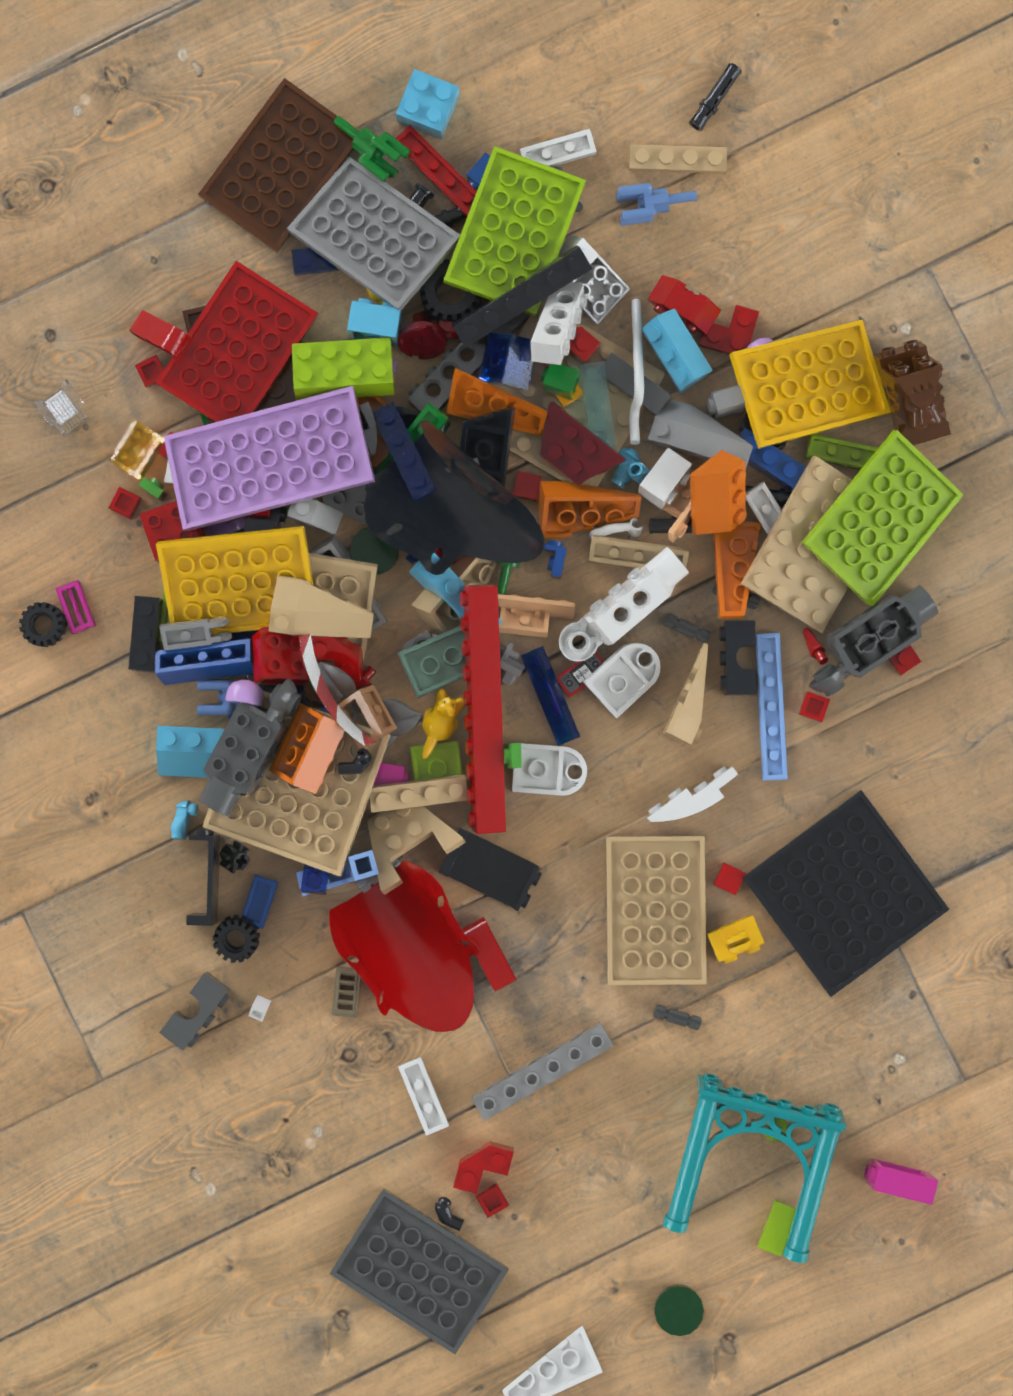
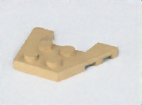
(399, 831)

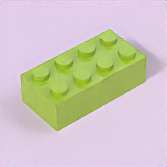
(342, 364)

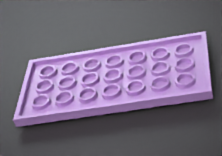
(269, 459)

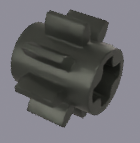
(234, 857)

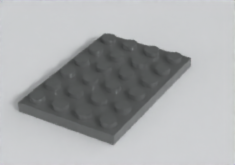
(419, 1271)

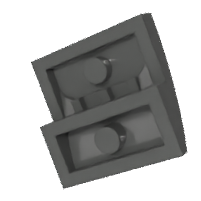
(369, 428)

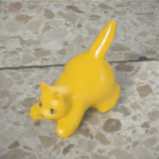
(440, 721)

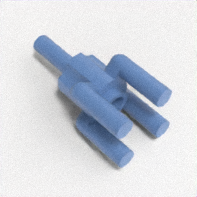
(649, 202)
(224, 707)

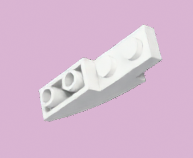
(685, 804)

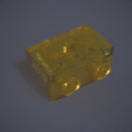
(137, 450)

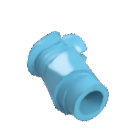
(638, 471)
(621, 474)
(182, 819)

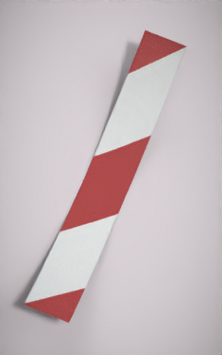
(325, 695)

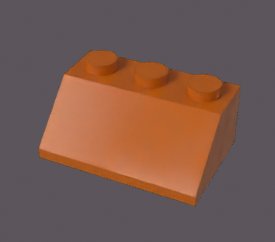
(718, 494)
(307, 748)

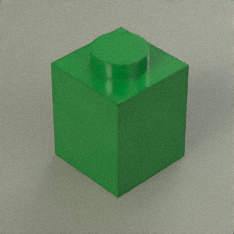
(560, 380)

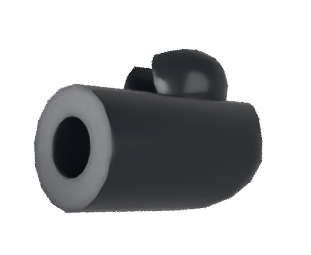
(358, 765)
(445, 1216)

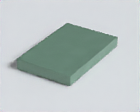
(434, 662)

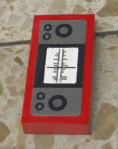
(572, 678)

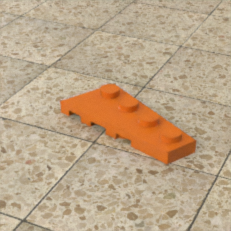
(475, 397)
(733, 557)

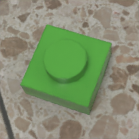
(153, 487)

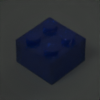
(507, 361)

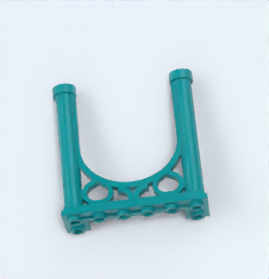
(826, 1118)

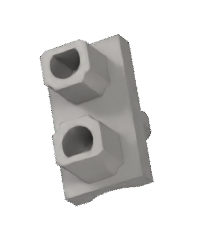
(509, 663)

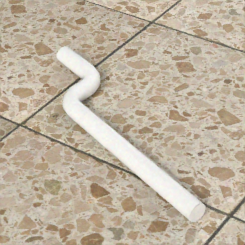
(638, 372)

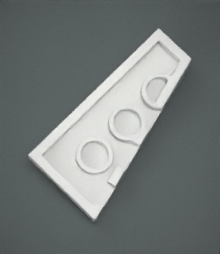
(559, 1369)

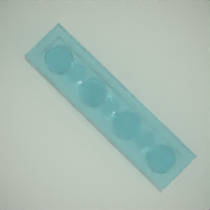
(598, 401)

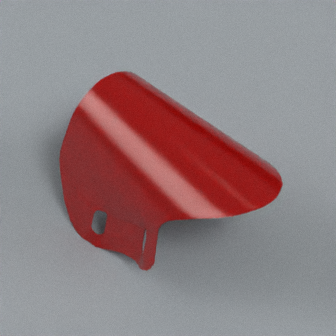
(409, 950)

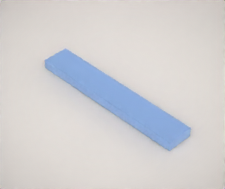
(771, 706)

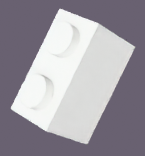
(665, 478)

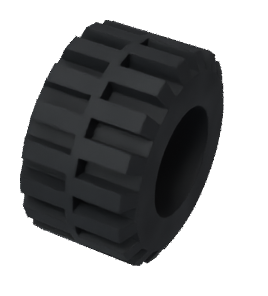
(439, 310)

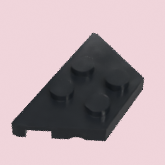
(490, 441)

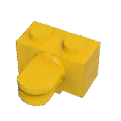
(735, 939)

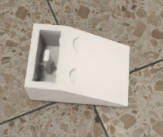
(600, 283)

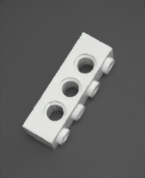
(558, 324)

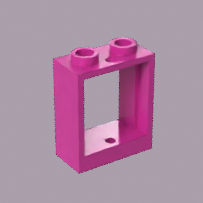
(901, 1181)

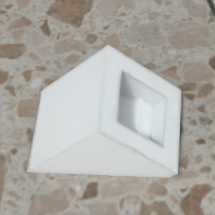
(259, 1008)

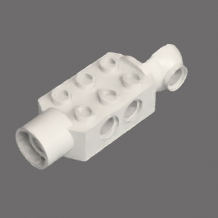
(601, 625)

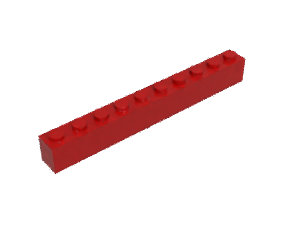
(484, 708)

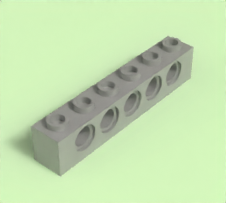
(542, 1071)

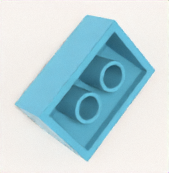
(676, 350)
(185, 750)

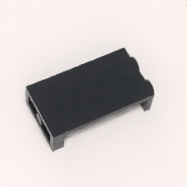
(491, 870)
(211, 917)

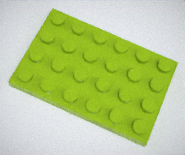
(513, 225)
(882, 518)

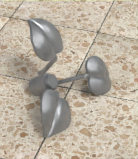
(343, 686)

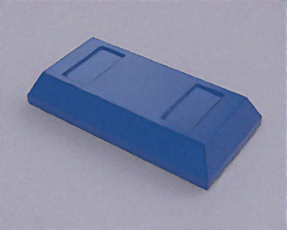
(259, 900)

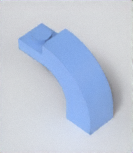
(356, 868)

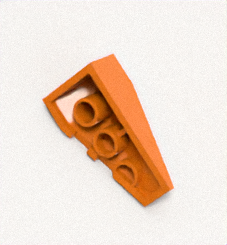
(574, 507)

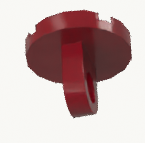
(422, 337)

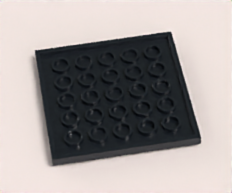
(845, 893)

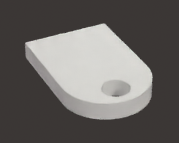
(622, 678)
(546, 770)

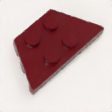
(574, 447)

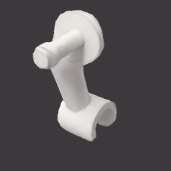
(618, 527)

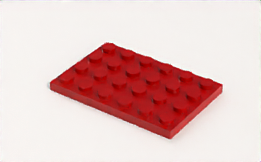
(237, 346)

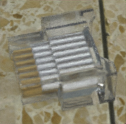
(63, 409)

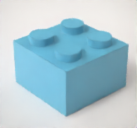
(428, 104)
(374, 321)

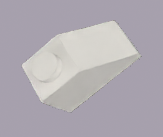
(316, 515)

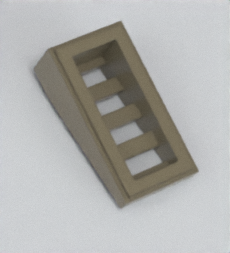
(348, 971)

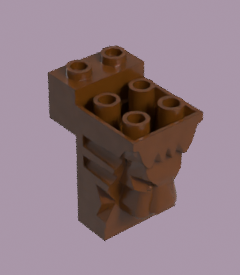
(913, 391)

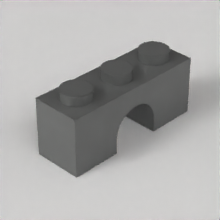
(210, 994)

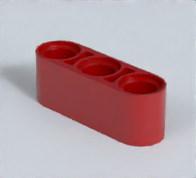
(159, 333)
(490, 954)

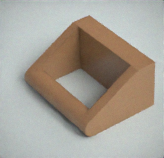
(373, 711)

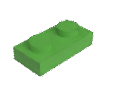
(512, 755)

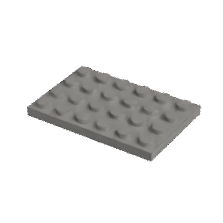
(374, 234)

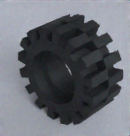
(30, 617)
(232, 952)

